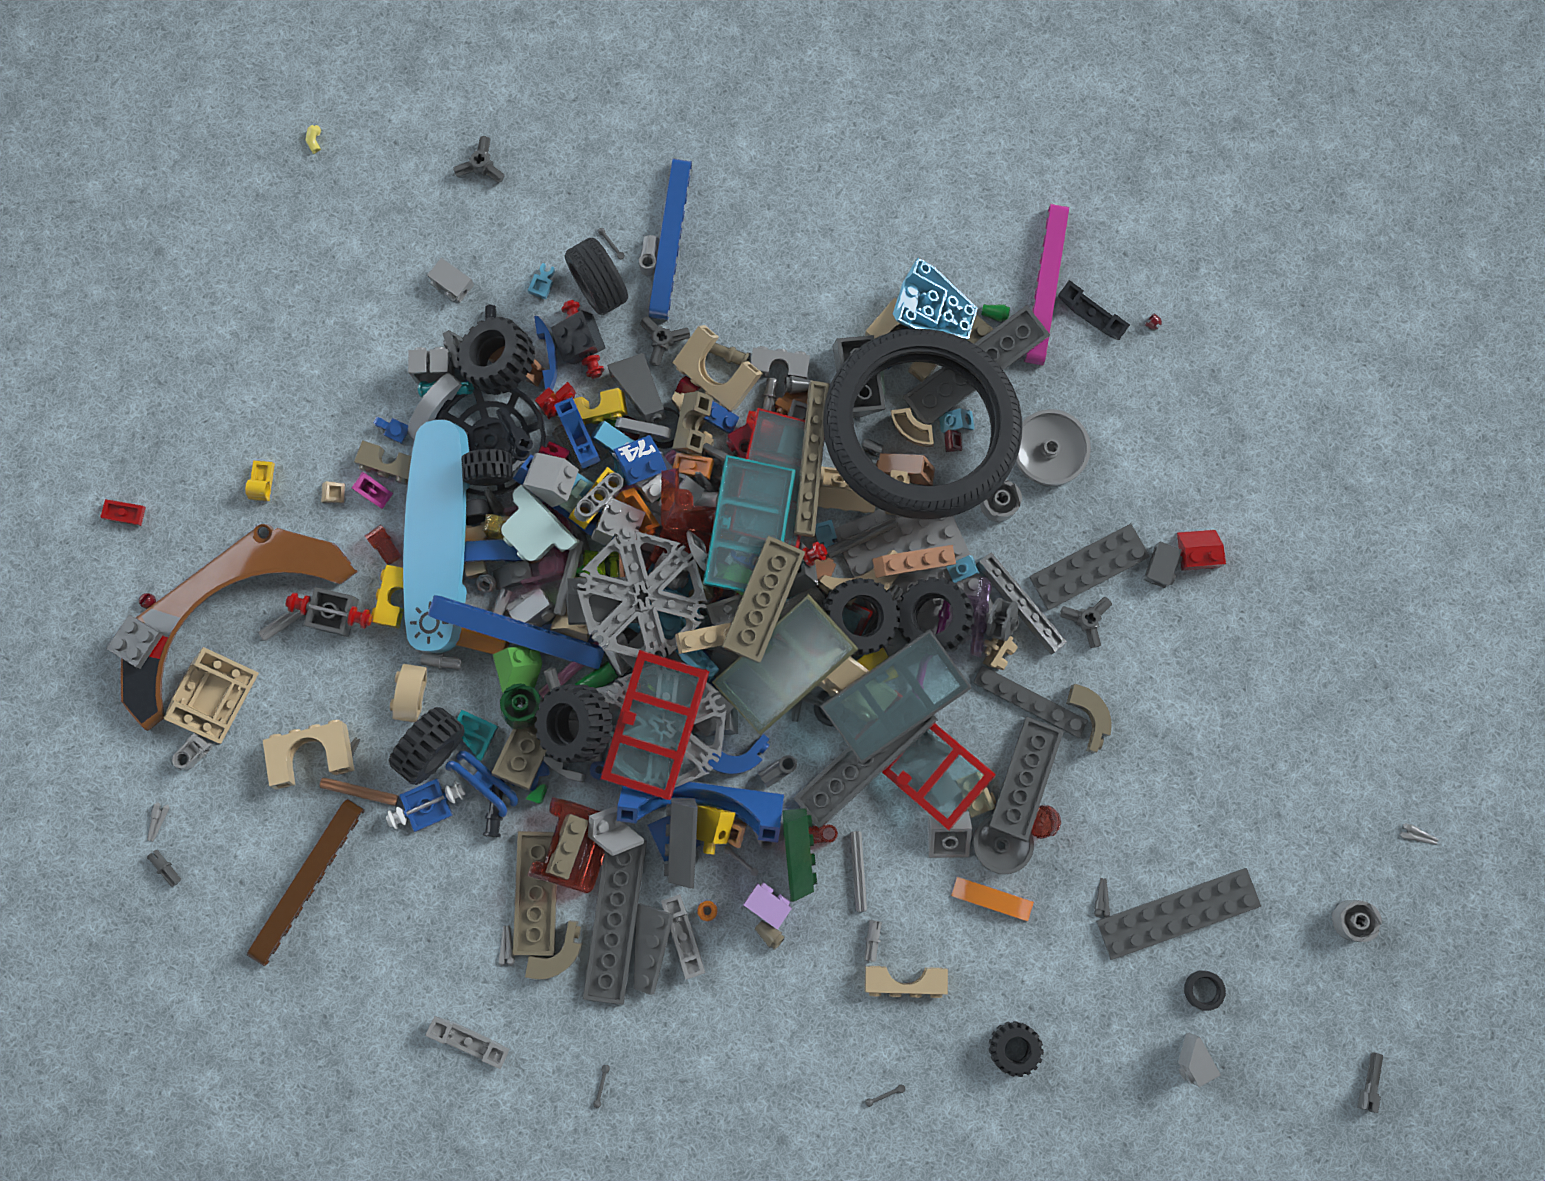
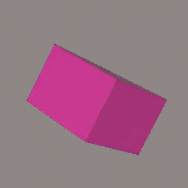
(372, 490)

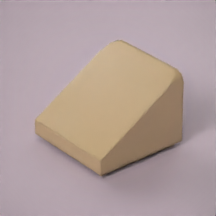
(333, 492)

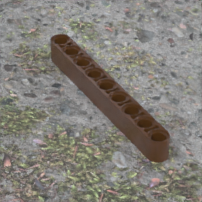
(304, 882)

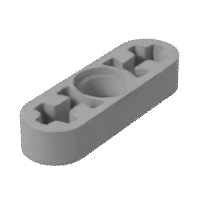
(643, 428)

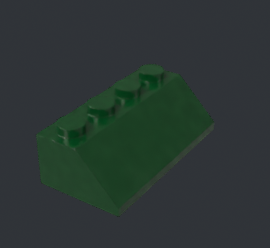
(798, 853)

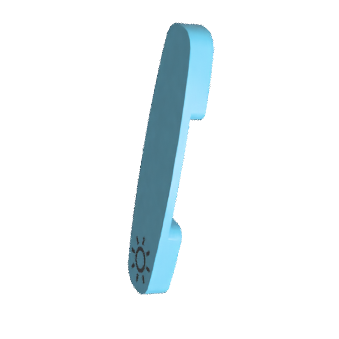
(434, 533)

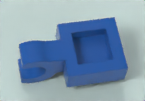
(394, 430)

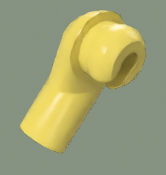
(312, 132)

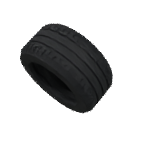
(596, 276)

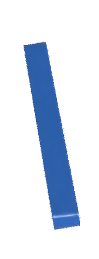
(669, 239)
(516, 631)

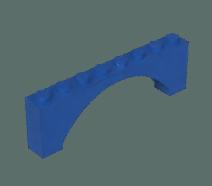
(756, 808)

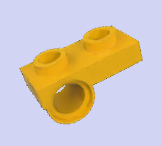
(261, 481)

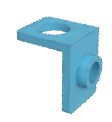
(956, 420)
(963, 569)

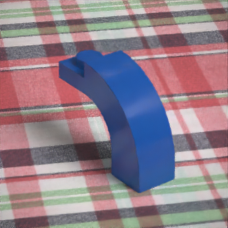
(577, 432)
(743, 763)

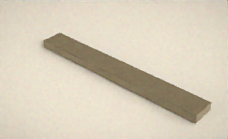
(811, 460)

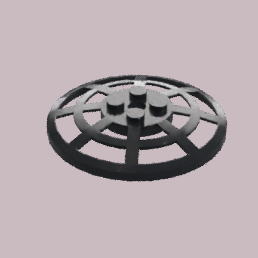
(492, 426)

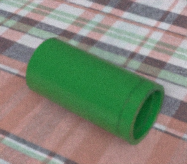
(599, 677)

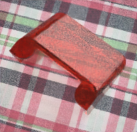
(588, 859)

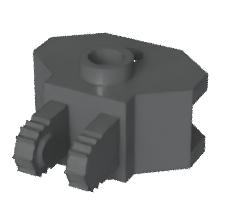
(1002, 619)

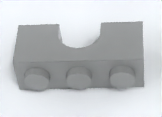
(796, 363)

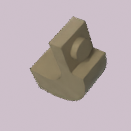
(1096, 710)
(549, 967)

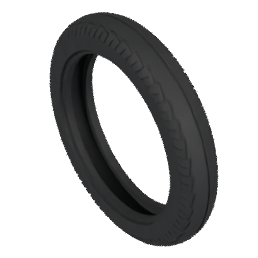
(946, 351)

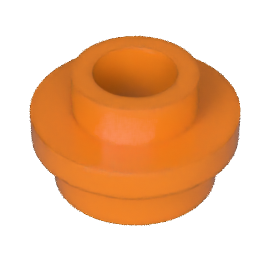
(702, 915)

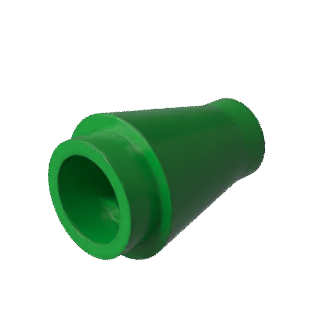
(997, 312)

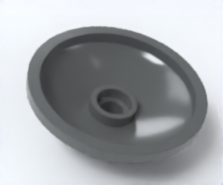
(1001, 861)

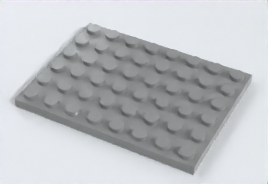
(906, 537)

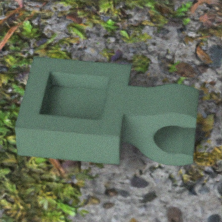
(574, 496)

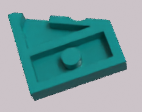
(477, 733)

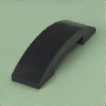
(1091, 312)

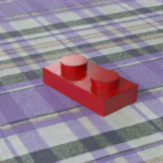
(123, 512)

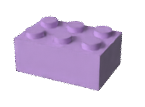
(767, 905)

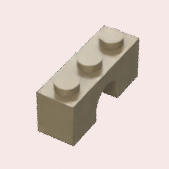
(693, 410)
(370, 458)
(567, 848)

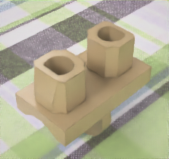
(995, 651)

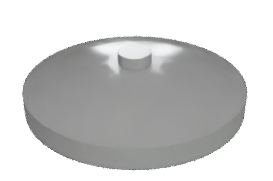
(1053, 447)

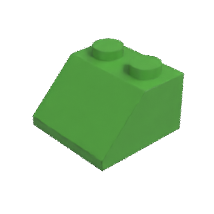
(518, 666)

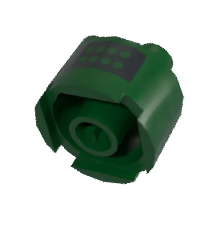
(519, 695)

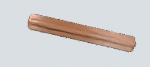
(359, 791)

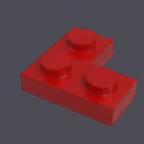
(548, 399)

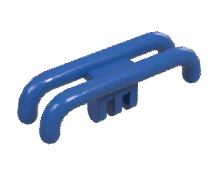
(483, 781)

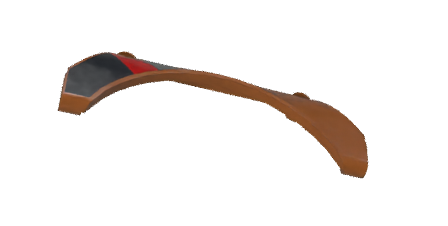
(246, 558)

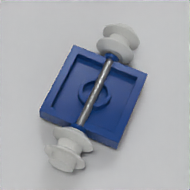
(425, 805)

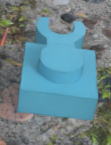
(541, 284)
(825, 533)

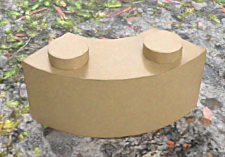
(911, 429)
(409, 693)

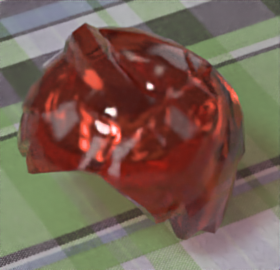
(1046, 822)

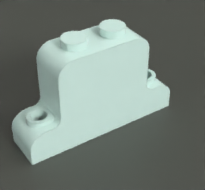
(534, 528)

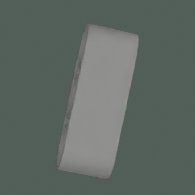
(604, 490)

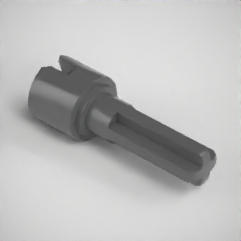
(1369, 1095)

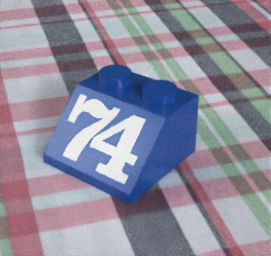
(640, 460)

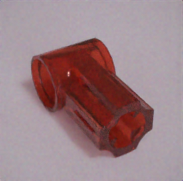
(382, 543)
(818, 834)

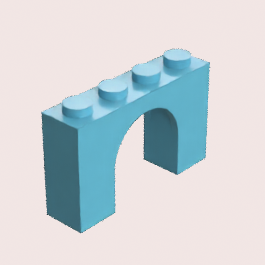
(610, 439)

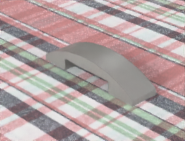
(432, 402)
(684, 937)
(467, 1041)

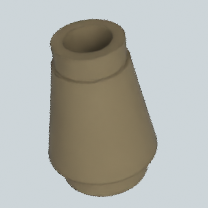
(769, 934)

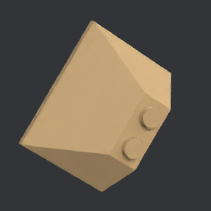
(210, 695)

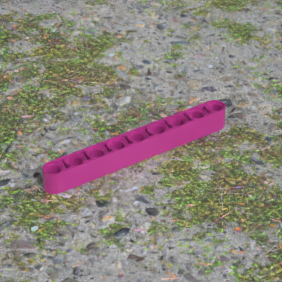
(1048, 276)

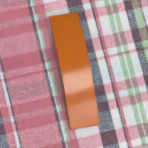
(992, 898)

